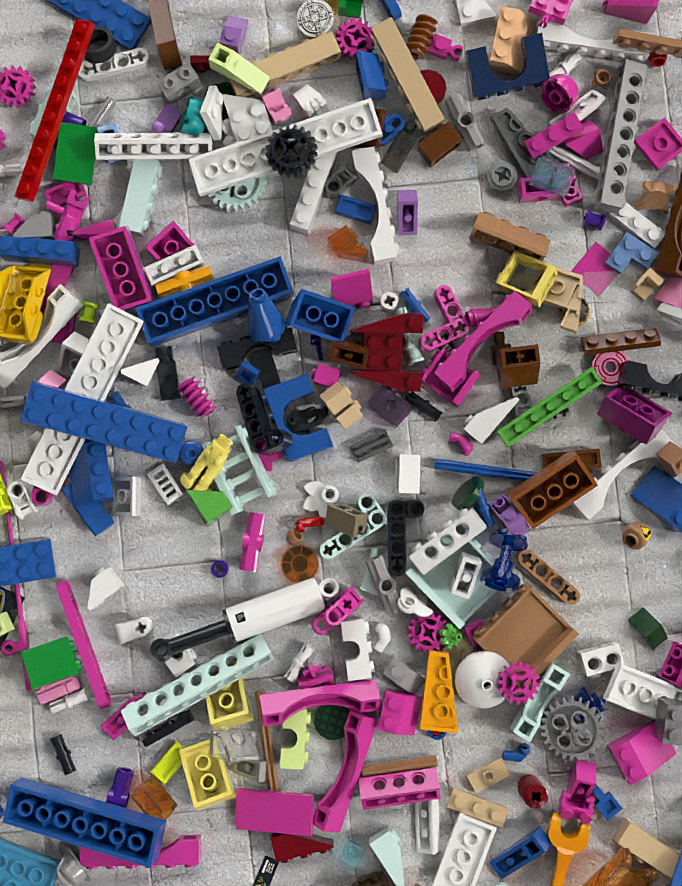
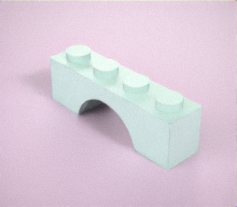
(530, 714)

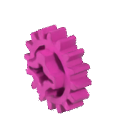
(346, 36)
(23, 83)
(436, 626)
(524, 677)

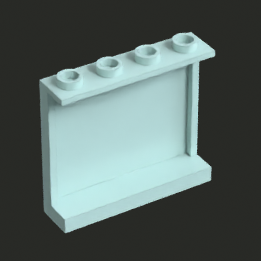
(437, 581)

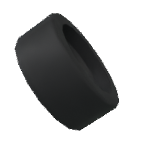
(104, 53)

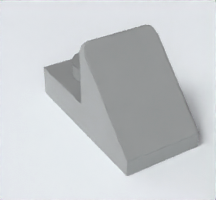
(251, 769)

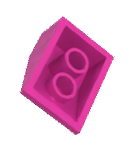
(353, 288)
(639, 753)

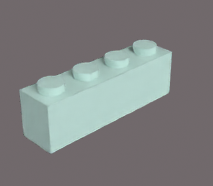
(140, 194)

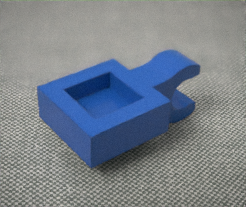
(606, 803)

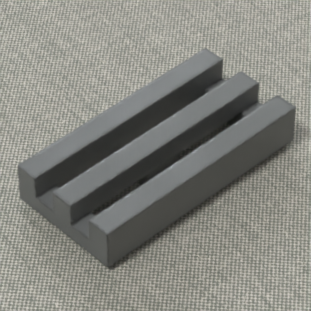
(357, 452)

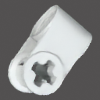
(23, 500)
(130, 630)

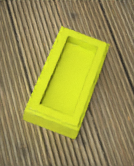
(168, 763)

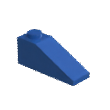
(521, 852)

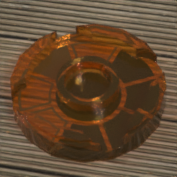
(299, 563)

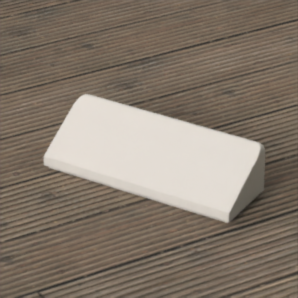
(173, 264)
(427, 827)

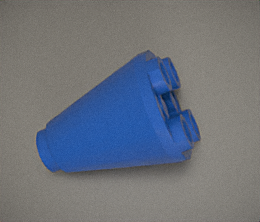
(264, 319)

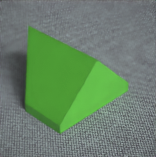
(210, 505)

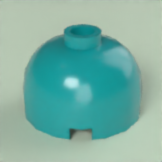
(192, 121)

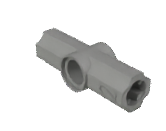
(469, 132)
(379, 574)

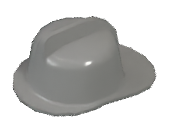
(69, 869)

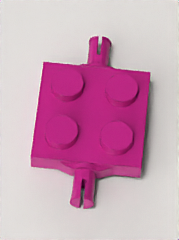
(550, 10)

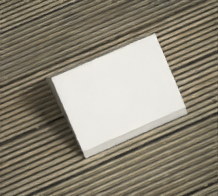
(141, 372)
(126, 496)

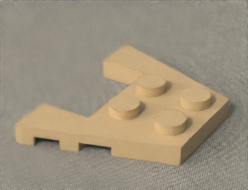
(564, 294)

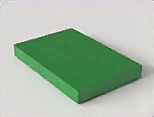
(75, 154)

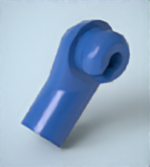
(518, 754)

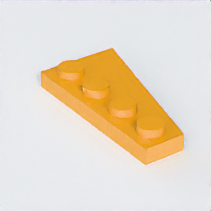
(438, 703)

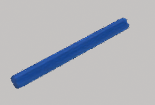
(483, 470)

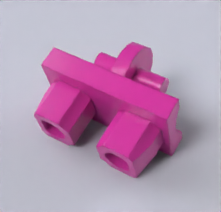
(315, 675)

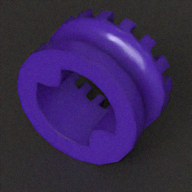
(215, 572)

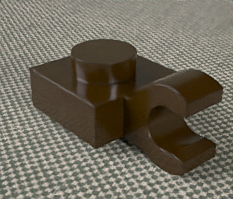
(499, 340)

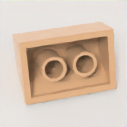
(506, 48)

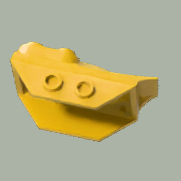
(21, 300)

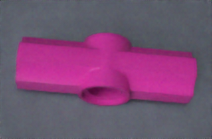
(252, 542)

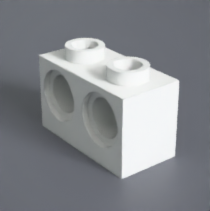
(600, 654)

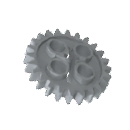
(589, 725)

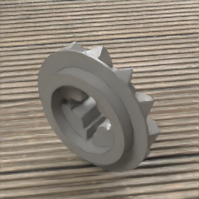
(498, 168)

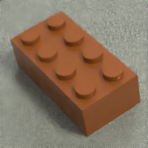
(552, 489)

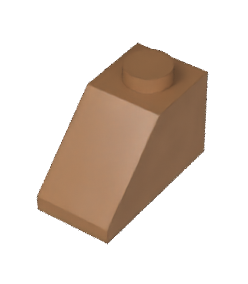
(671, 459)

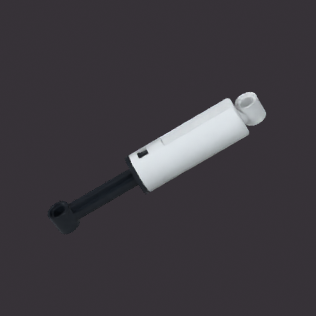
(255, 616)

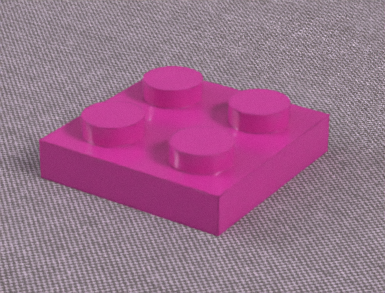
(659, 144)

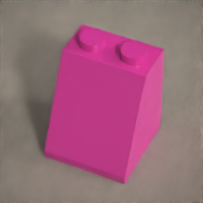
(632, 10)

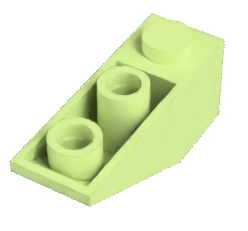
(237, 68)

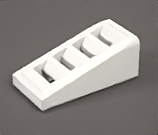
(169, 500)

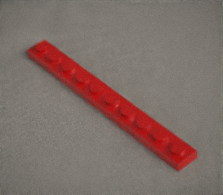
(54, 110)

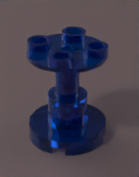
(501, 574)

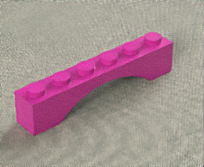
(510, 313)
(279, 706)
(333, 807)
(183, 851)

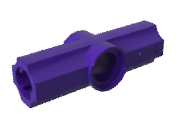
(119, 792)

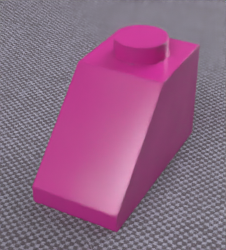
(581, 780)

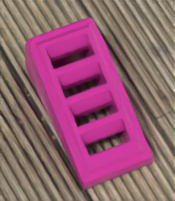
(93, 230)

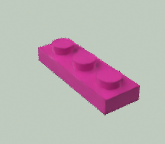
(553, 135)

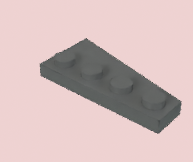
(513, 136)

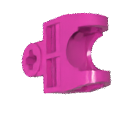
(337, 611)

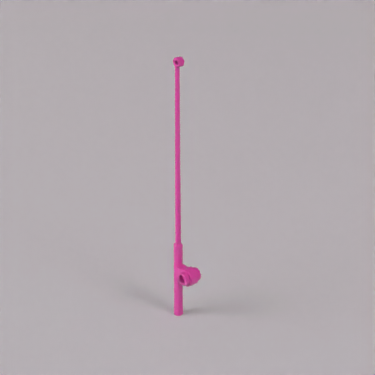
(23, 643)

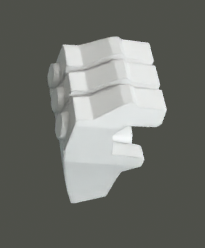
(310, 102)

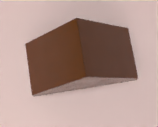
(349, 353)

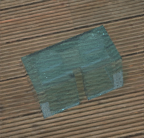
(551, 176)

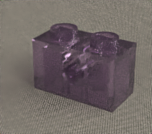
(392, 416)

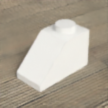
(103, 587)

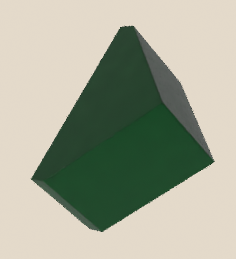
(648, 628)

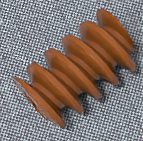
(420, 35)

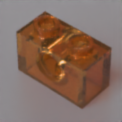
(154, 799)

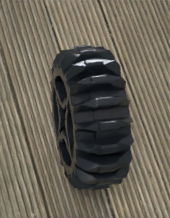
(300, 138)

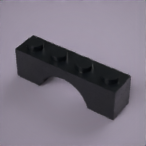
(234, 353)
(636, 376)

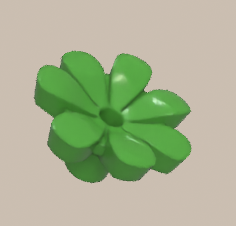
(451, 636)

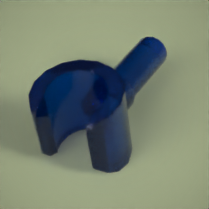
(316, 340)

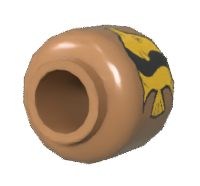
(636, 535)

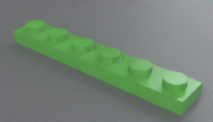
(549, 407)

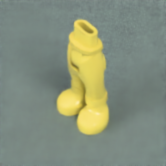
(214, 458)

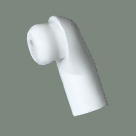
(384, 637)

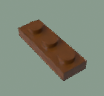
(590, 458)

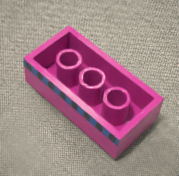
(121, 268)

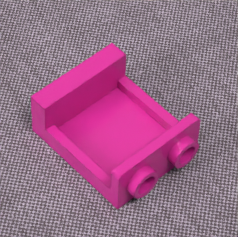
(429, 380)

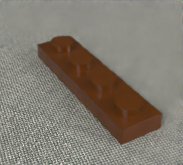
(620, 341)

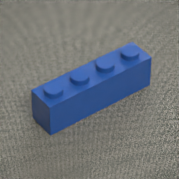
(39, 251)

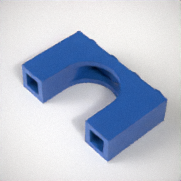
(279, 398)

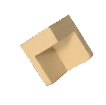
(646, 284)

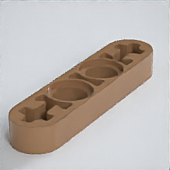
(548, 576)

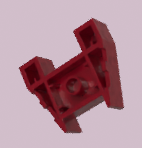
(384, 344)

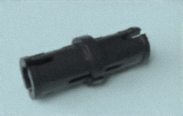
(424, 406)
(63, 754)

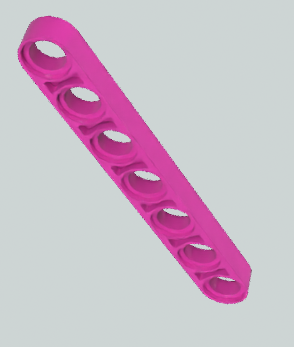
(83, 644)

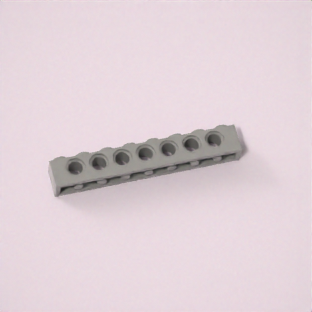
(627, 73)

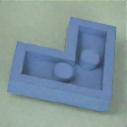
(630, 249)

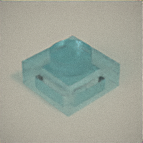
(352, 853)

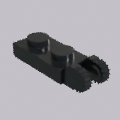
(167, 376)

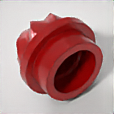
(657, 60)

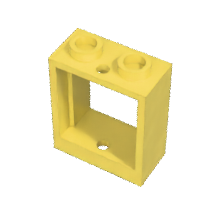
(543, 286)

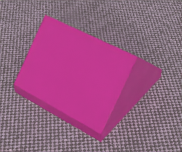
(168, 242)

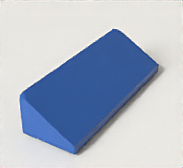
(93, 515)

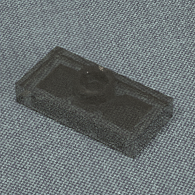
(398, 151)

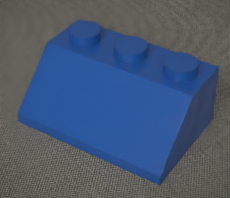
(320, 315)
(91, 475)

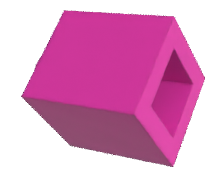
(325, 375)

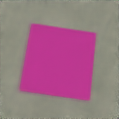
(593, 260)

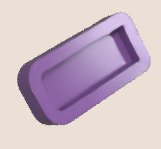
(167, 120)

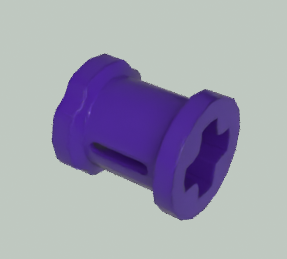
(594, 220)

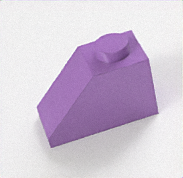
(234, 33)
(407, 212)

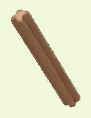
(399, 766)

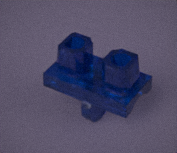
(583, 693)

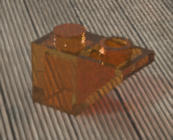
(346, 246)

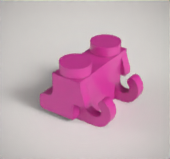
(575, 810)

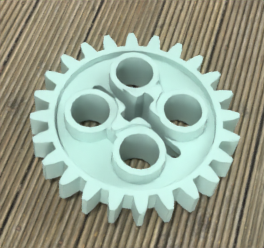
(252, 187)

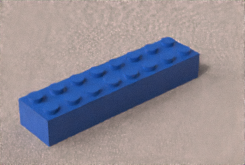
(212, 302)
(103, 422)
(85, 821)

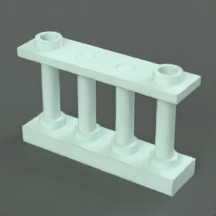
(228, 485)

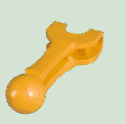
(566, 845)

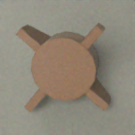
(655, 196)

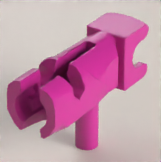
(70, 215)

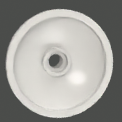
(474, 672)

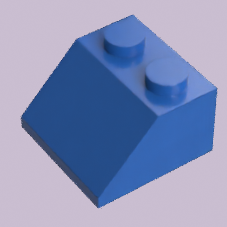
(370, 76)

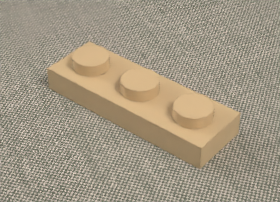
(477, 807)

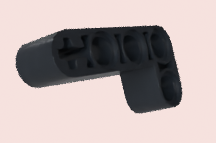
(249, 398)
(401, 537)

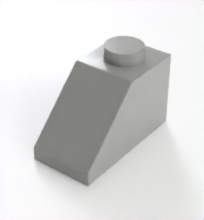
(38, 226)
(403, 674)

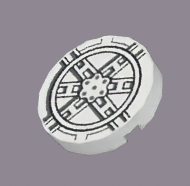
(315, 18)

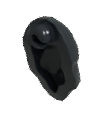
(307, 416)

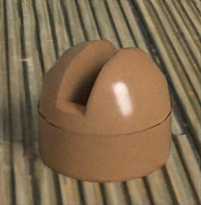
(294, 537)

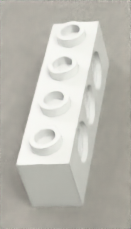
(426, 562)

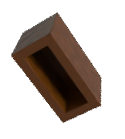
(439, 143)

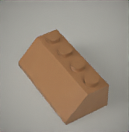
(507, 237)

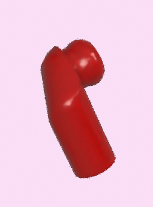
(308, 522)

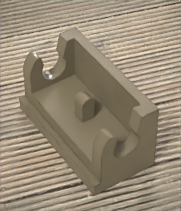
(345, 519)

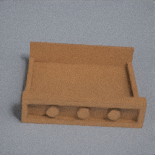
(526, 631)

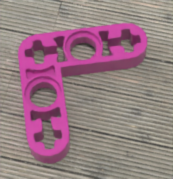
(452, 321)

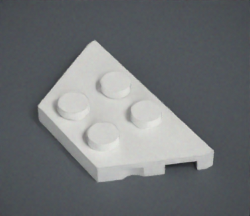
(247, 117)

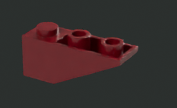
(292, 846)

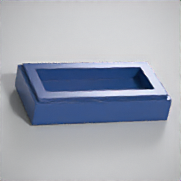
(355, 209)

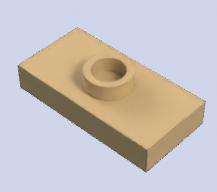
(488, 774)

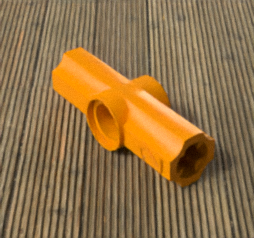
(184, 280)

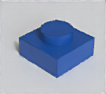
(247, 373)

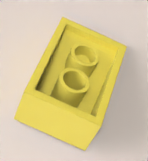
(230, 704)
(206, 776)

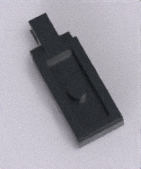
(169, 727)

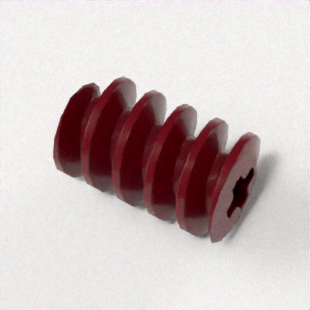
(532, 791)

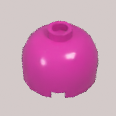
(559, 93)

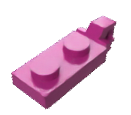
(115, 723)

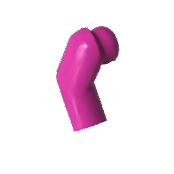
(463, 441)

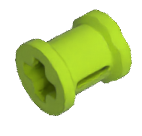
(88, 312)

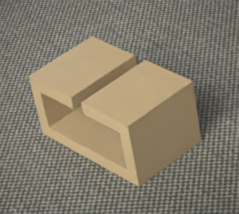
(341, 405)

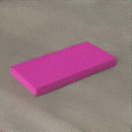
(274, 811)

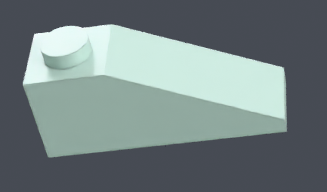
(387, 849)

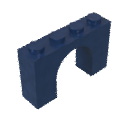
(534, 70)

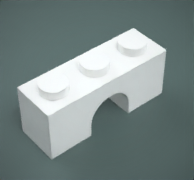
(359, 666)

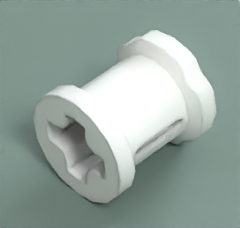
(392, 297)

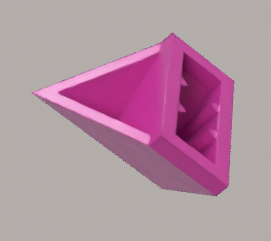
(587, 142)

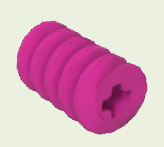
(196, 398)

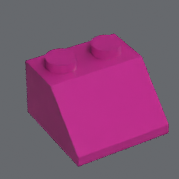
(399, 712)

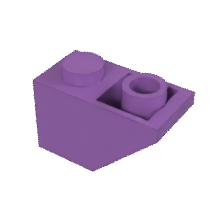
(509, 515)

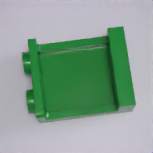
(50, 663)

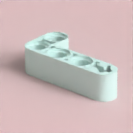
(370, 527)

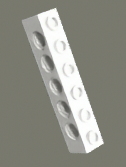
(151, 145)

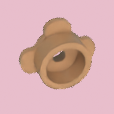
(602, 73)

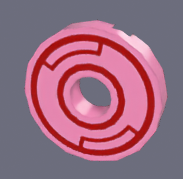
(599, 362)

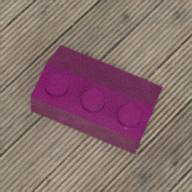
(634, 414)

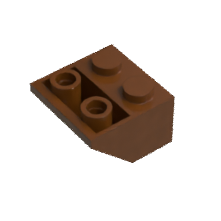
(518, 366)

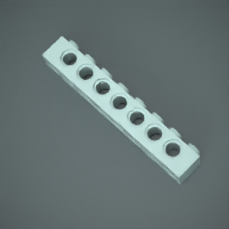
(192, 694)

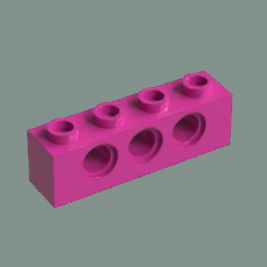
(408, 793)

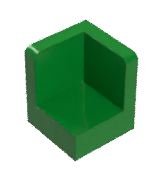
(350, 8)

